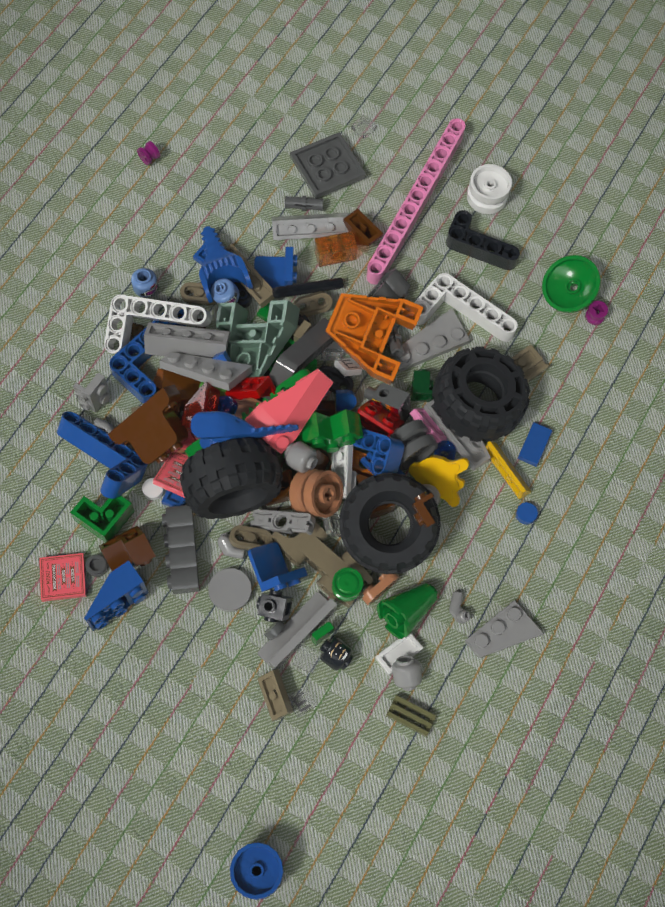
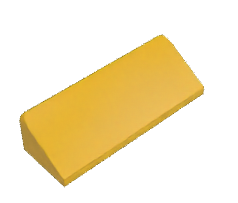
(507, 470)

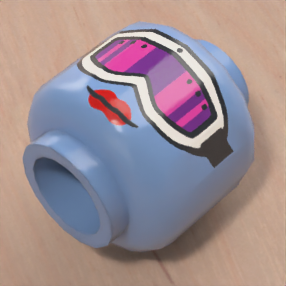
(144, 282)
(224, 291)

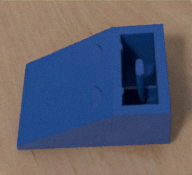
(118, 592)

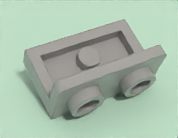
(94, 394)

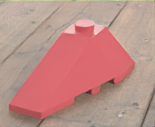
(291, 407)

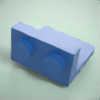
(277, 270)
(272, 569)

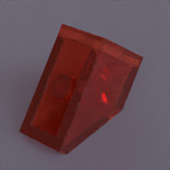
(204, 400)

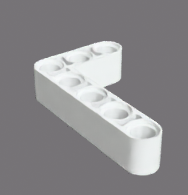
(464, 306)
(151, 312)

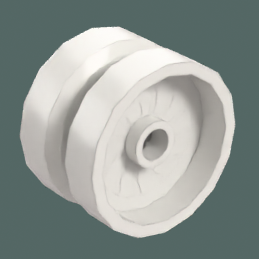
(489, 189)

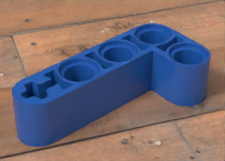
(386, 451)

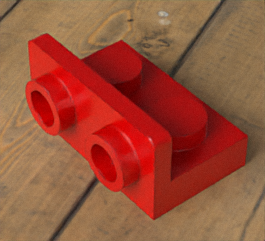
(252, 388)

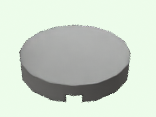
(230, 590)

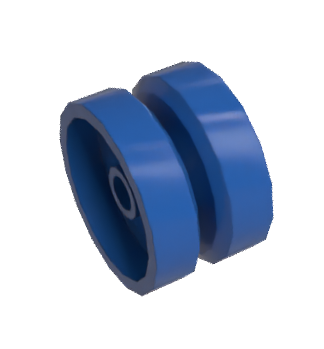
(271, 871)

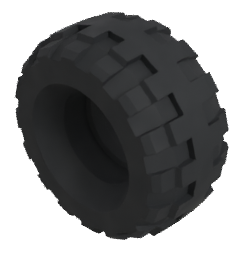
(471, 415)
(231, 478)
(355, 531)

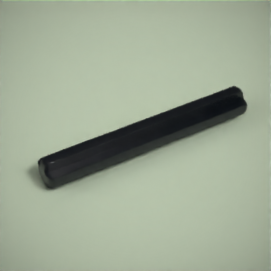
(306, 288)

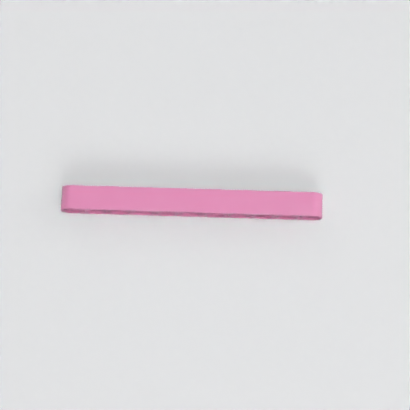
(437, 163)

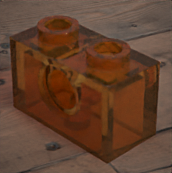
(335, 249)

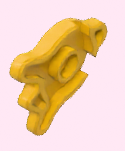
(441, 474)

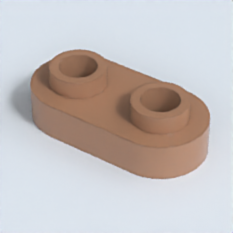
(372, 592)

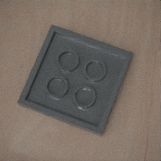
(327, 165)

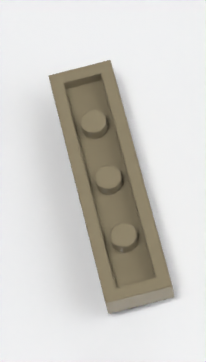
(261, 289)

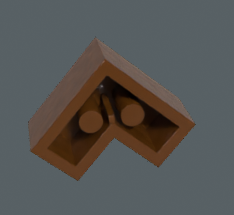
(127, 546)

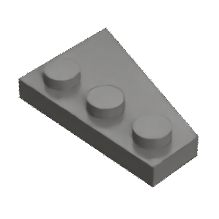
(504, 630)

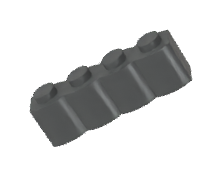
(391, 286)
(182, 550)

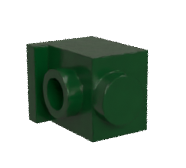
(421, 386)

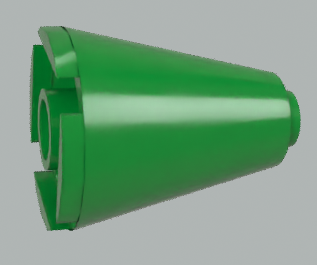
(406, 609)

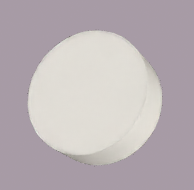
(151, 491)

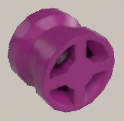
(148, 153)
(592, 313)

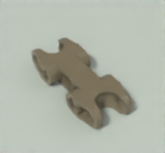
(320, 558)

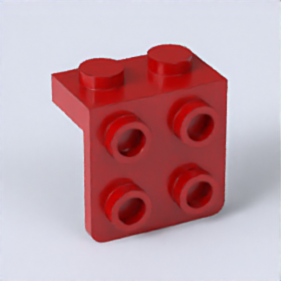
(378, 419)

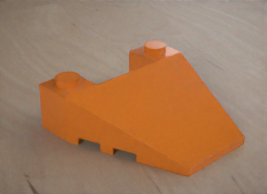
(363, 327)

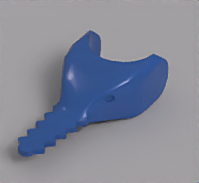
(220, 264)
(222, 426)

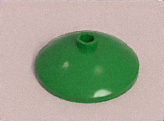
(566, 274)

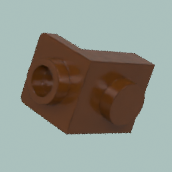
(422, 515)

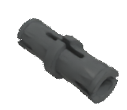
(304, 203)
(394, 342)

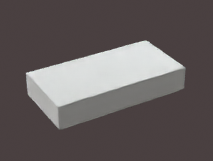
(399, 648)

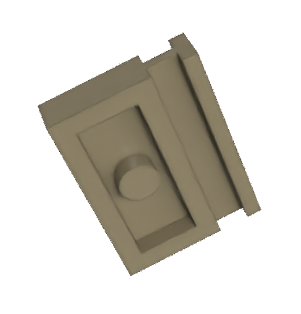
(530, 362)

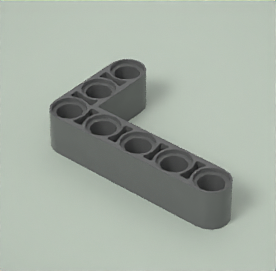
(301, 353)

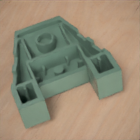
(258, 342)

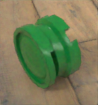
(347, 584)

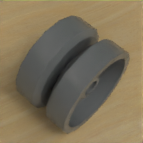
(416, 443)

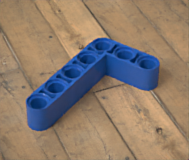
(132, 363)
(123, 463)

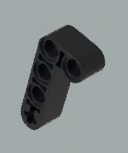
(503, 255)

